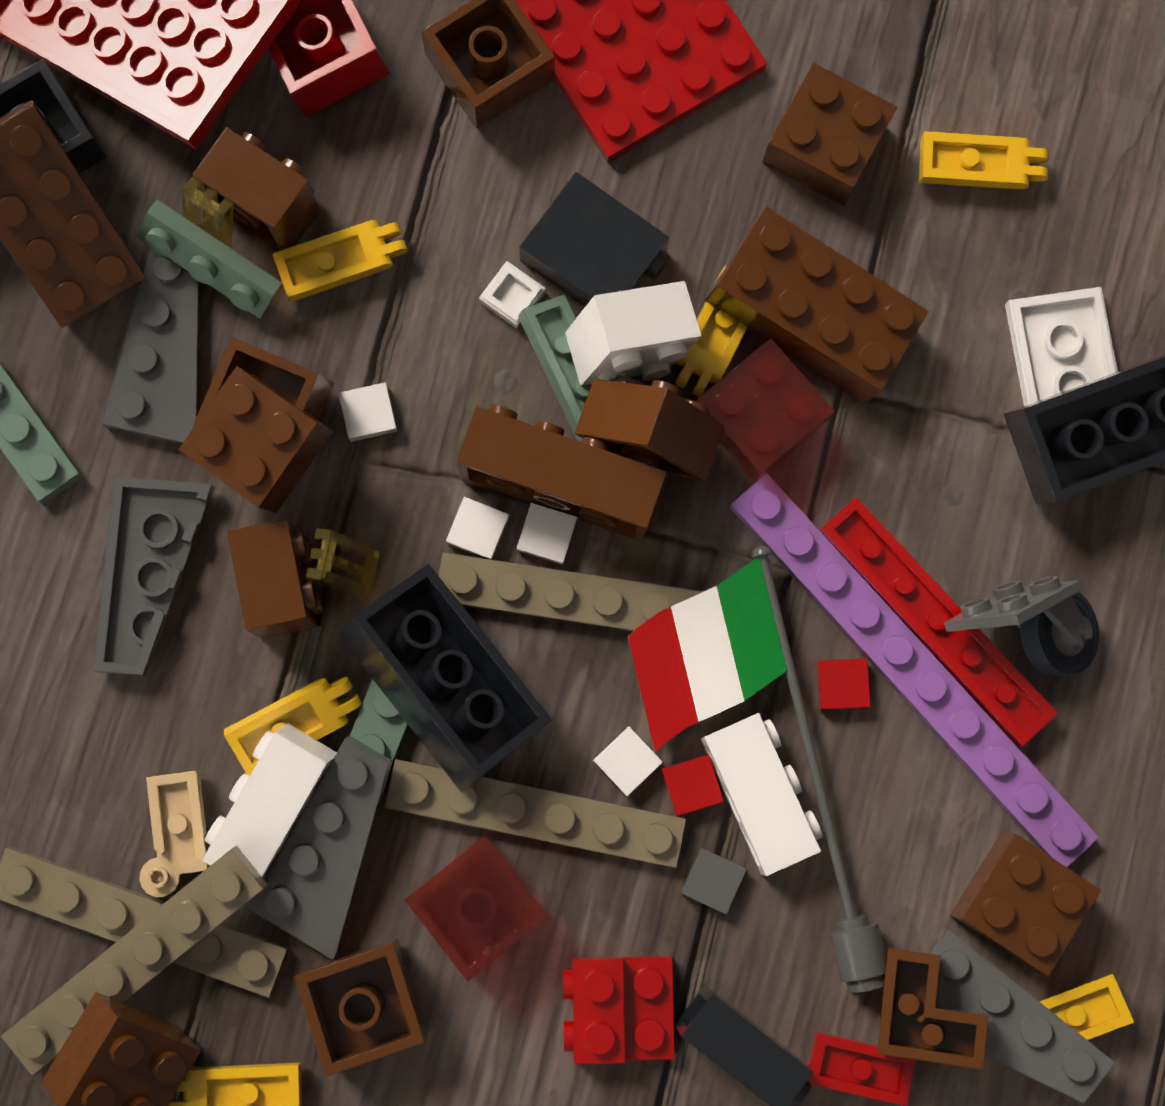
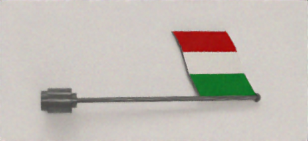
(719, 654)

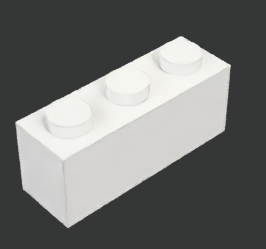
(763, 794)
(270, 798)

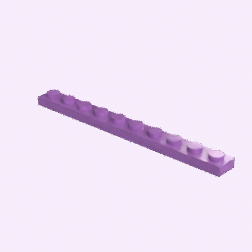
(913, 672)

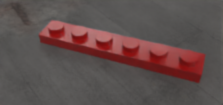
(924, 609)

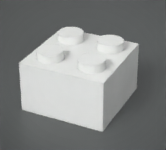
(633, 333)

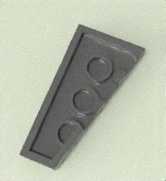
(160, 358)
(145, 559)
(321, 862)
(1020, 1028)

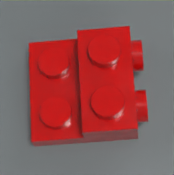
(619, 1009)

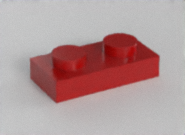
(859, 1070)

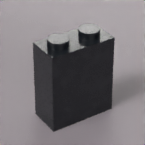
(593, 244)
(744, 1050)

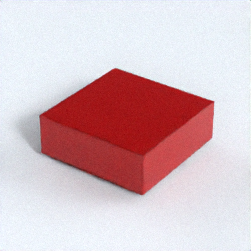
(843, 684)
(692, 785)

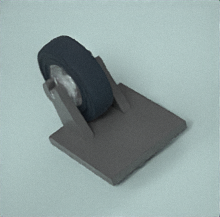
(1052, 617)

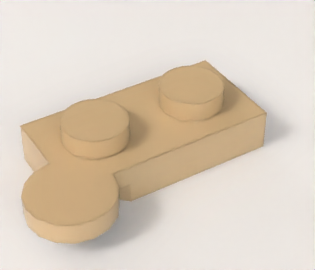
(176, 831)

